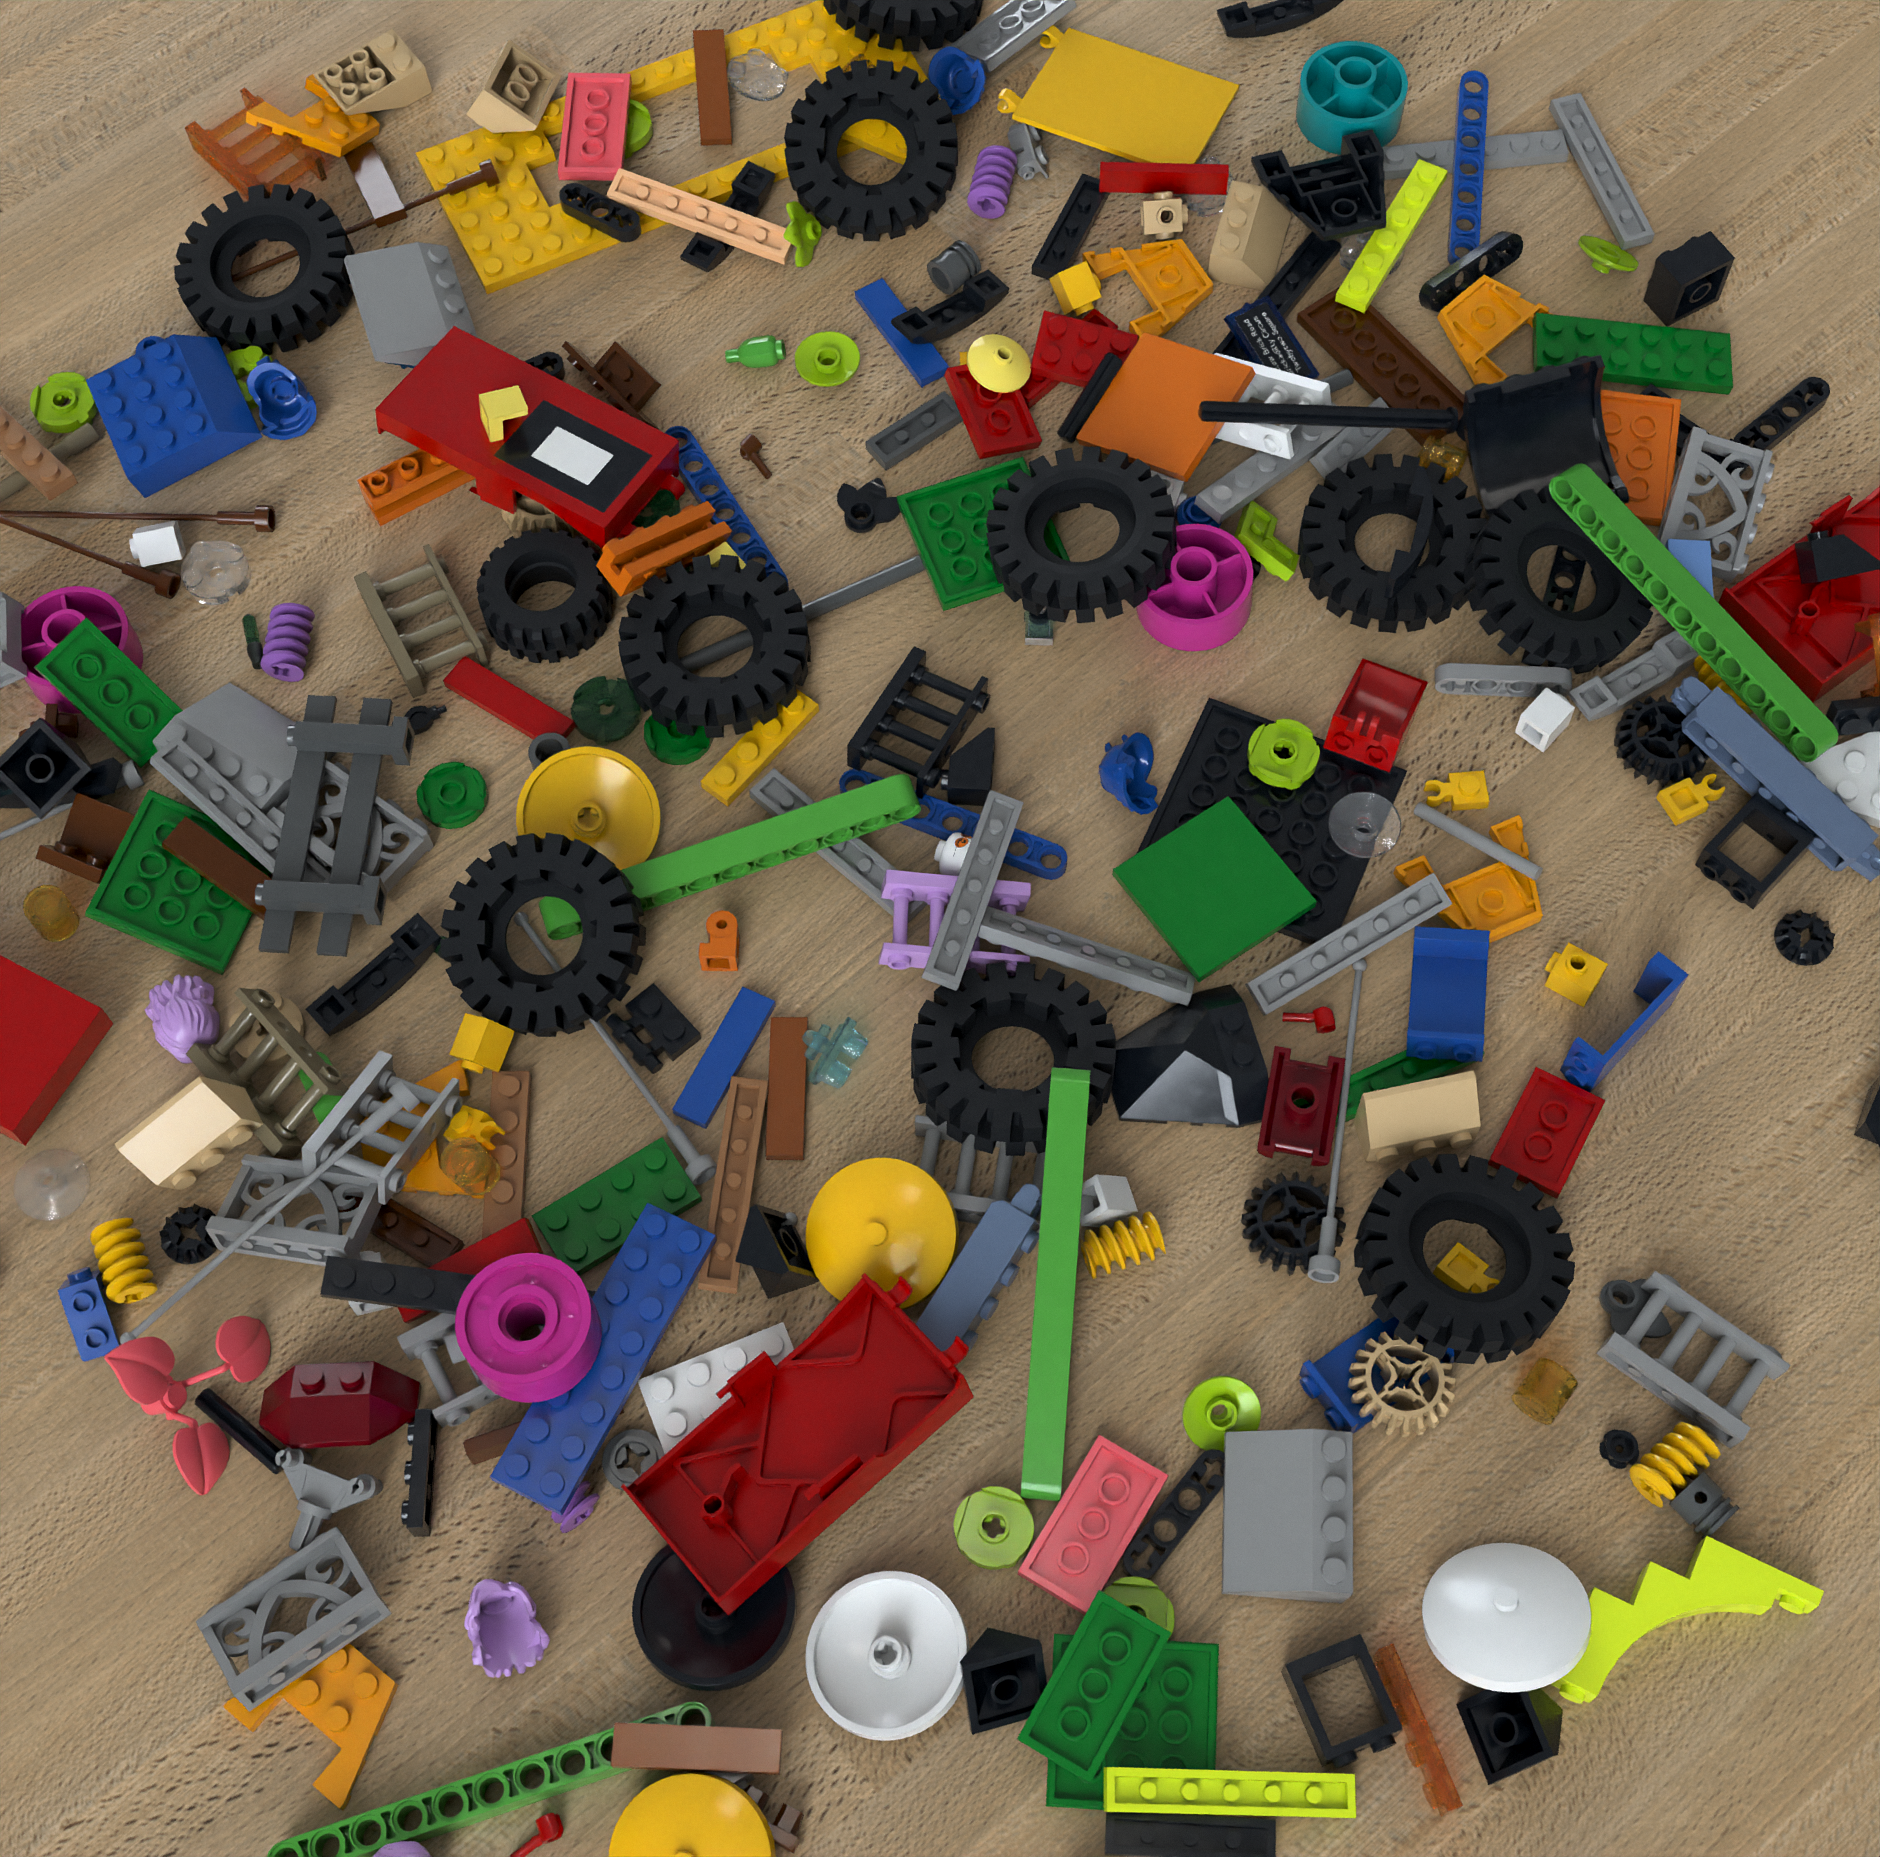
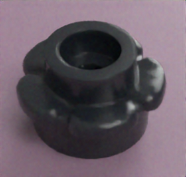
(1626, 1441)

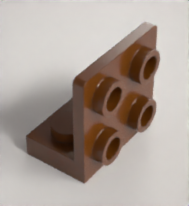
(88, 839)

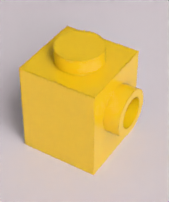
(1076, 289)
(1574, 974)
(481, 1044)

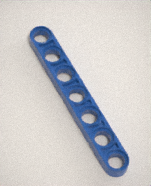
(1468, 155)
(721, 500)
(942, 810)

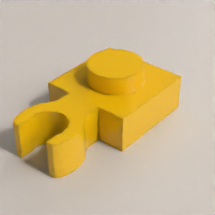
(1462, 789)
(1687, 800)
(473, 1124)
(1464, 1271)

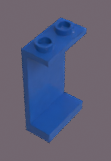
(1659, 988)
(1448, 994)
(1329, 1377)

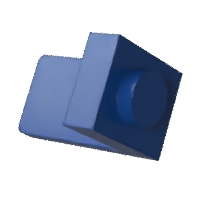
(88, 1313)

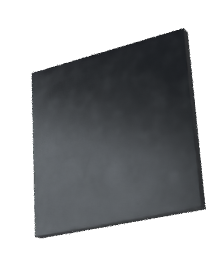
(1288, 819)

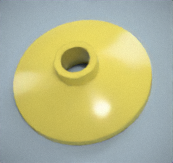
(994, 372)

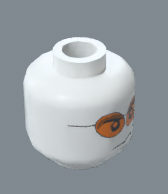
(952, 853)

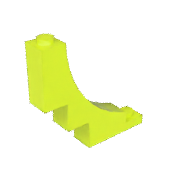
(1714, 1582)

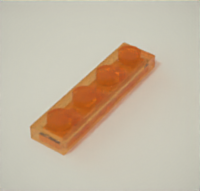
(1421, 1746)

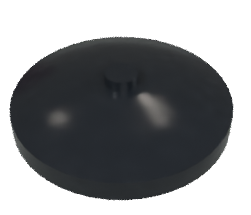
(695, 1639)

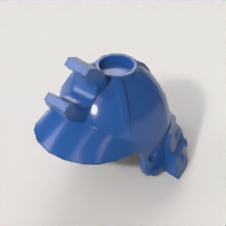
(957, 79)
(282, 400)
(1125, 773)

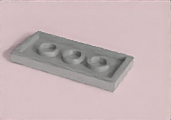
(1011, 29)

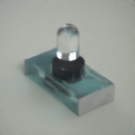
(1038, 628)

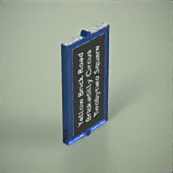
(1269, 339)

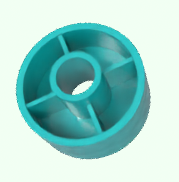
(1350, 91)

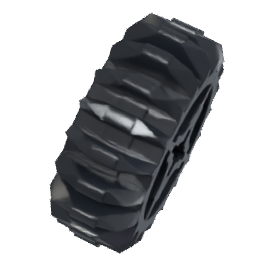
(1657, 751)
(1265, 1232)

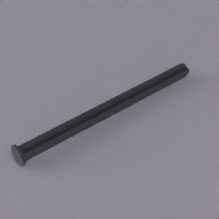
(1329, 415)

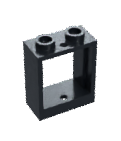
(1772, 826)
(1325, 1660)

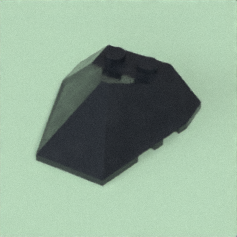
(1332, 194)
(1193, 1065)

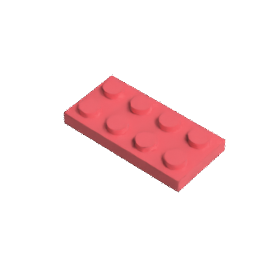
(594, 126)
(1093, 1524)

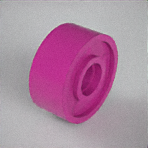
(1204, 592)
(55, 616)
(508, 1300)

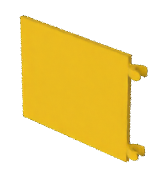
(1121, 100)

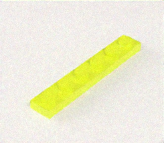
(1388, 243)
(1229, 1792)

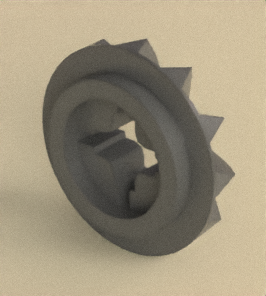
(616, 1456)

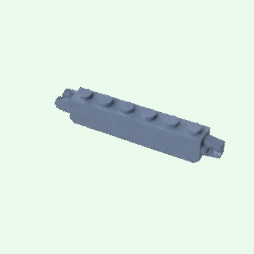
(1769, 769)
(982, 1270)

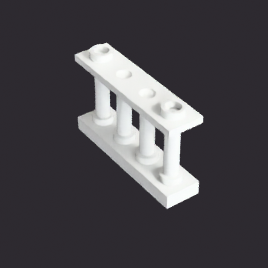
(1278, 388)

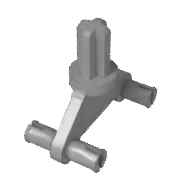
(320, 1493)

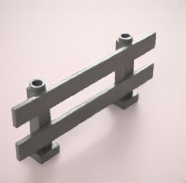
(343, 894)

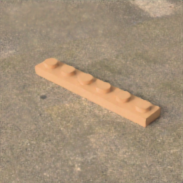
(700, 215)

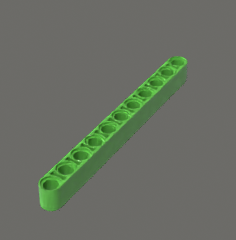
(1694, 613)
(754, 848)
(1055, 1285)
(473, 1789)

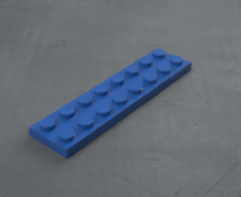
(635, 1309)

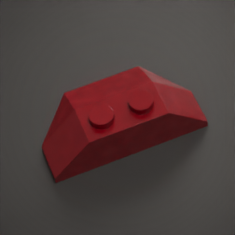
(338, 1404)

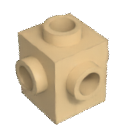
(1151, 215)

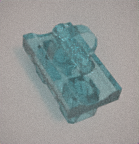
(827, 1067)

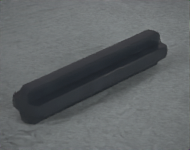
(1089, 397)
(239, 1428)

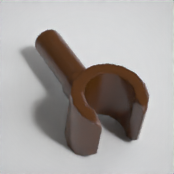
(749, 448)

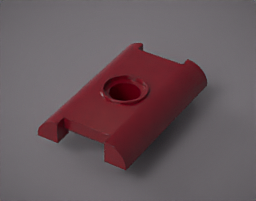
(1296, 1129)

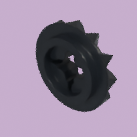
(1788, 939)
(191, 1250)

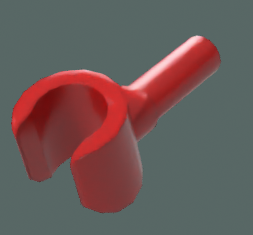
(1321, 1016)
(549, 1829)

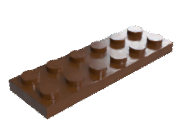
(1380, 359)

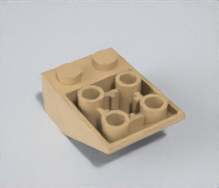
(376, 77)

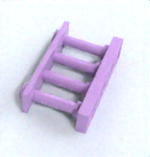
(936, 891)

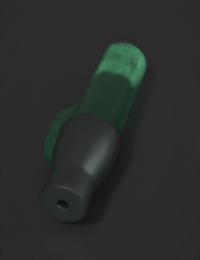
(254, 646)

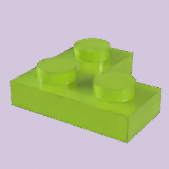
(1256, 535)

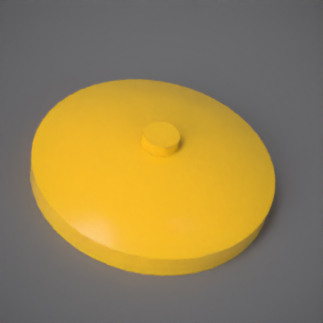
(593, 799)
(884, 1223)
(692, 1818)

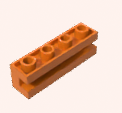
(409, 484)
(650, 550)

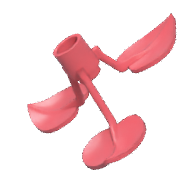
(144, 1375)

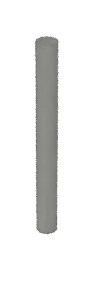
(1478, 841)

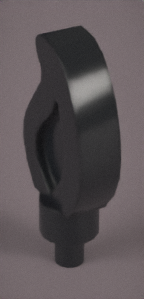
(423, 717)

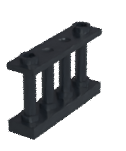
(899, 697)

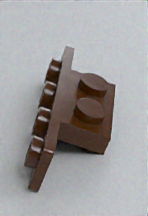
(620, 376)

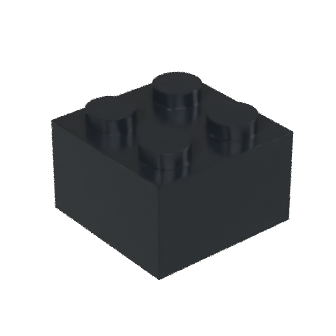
(1688, 278)

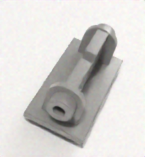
(1033, 158)

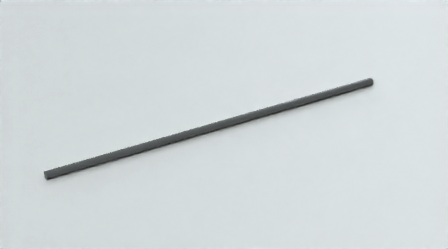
(873, 583)

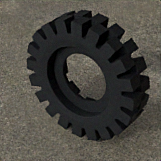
(906, 20)
(859, 96)
(259, 321)
(1364, 492)
(1043, 579)
(1502, 588)
(670, 607)
(493, 895)
(960, 1018)
(1469, 1323)

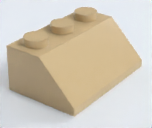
(513, 92)
(1248, 237)
(1418, 1117)
(191, 1132)

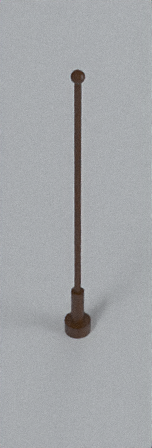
(485, 174)
(262, 518)
(165, 582)

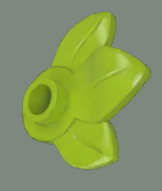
(802, 232)

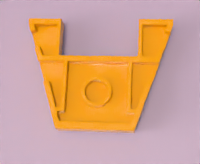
(320, 125)
(1165, 276)
(1484, 320)
(1490, 898)
(427, 1172)
(345, 1701)

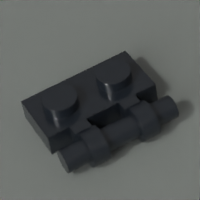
(661, 1021)

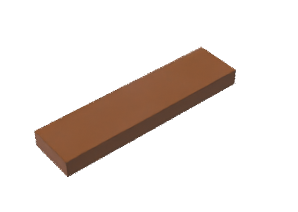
(712, 87)
(786, 1089)
(697, 1748)

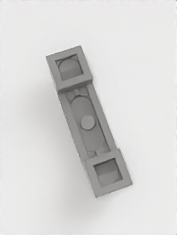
(1635, 679)

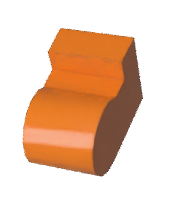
(723, 944)

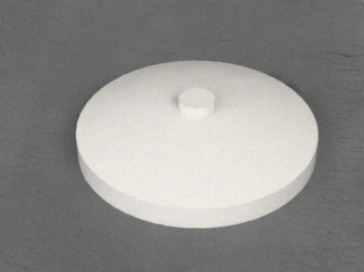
(1506, 1617)
(887, 1655)

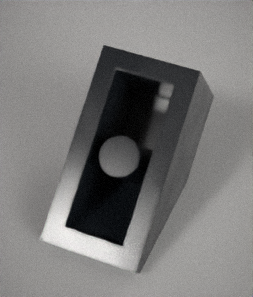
(1831, 558)
(971, 771)

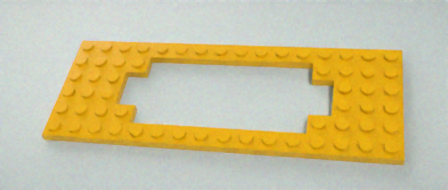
(517, 235)

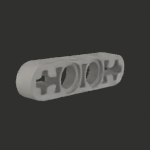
(1501, 680)

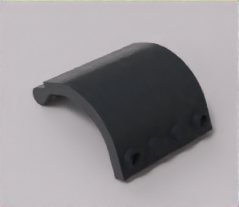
(1535, 429)

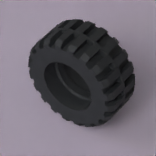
(536, 560)

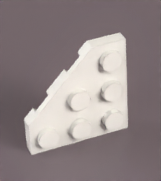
(1853, 774)

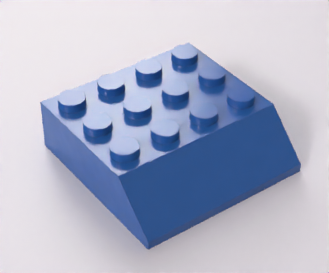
(173, 410)

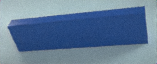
(881, 307)
(724, 1057)

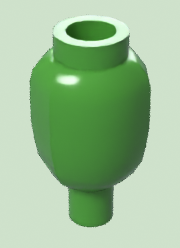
(758, 352)

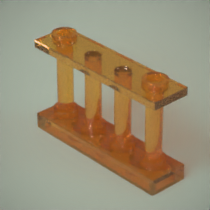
(243, 176)

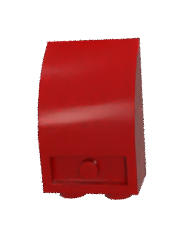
(1375, 715)

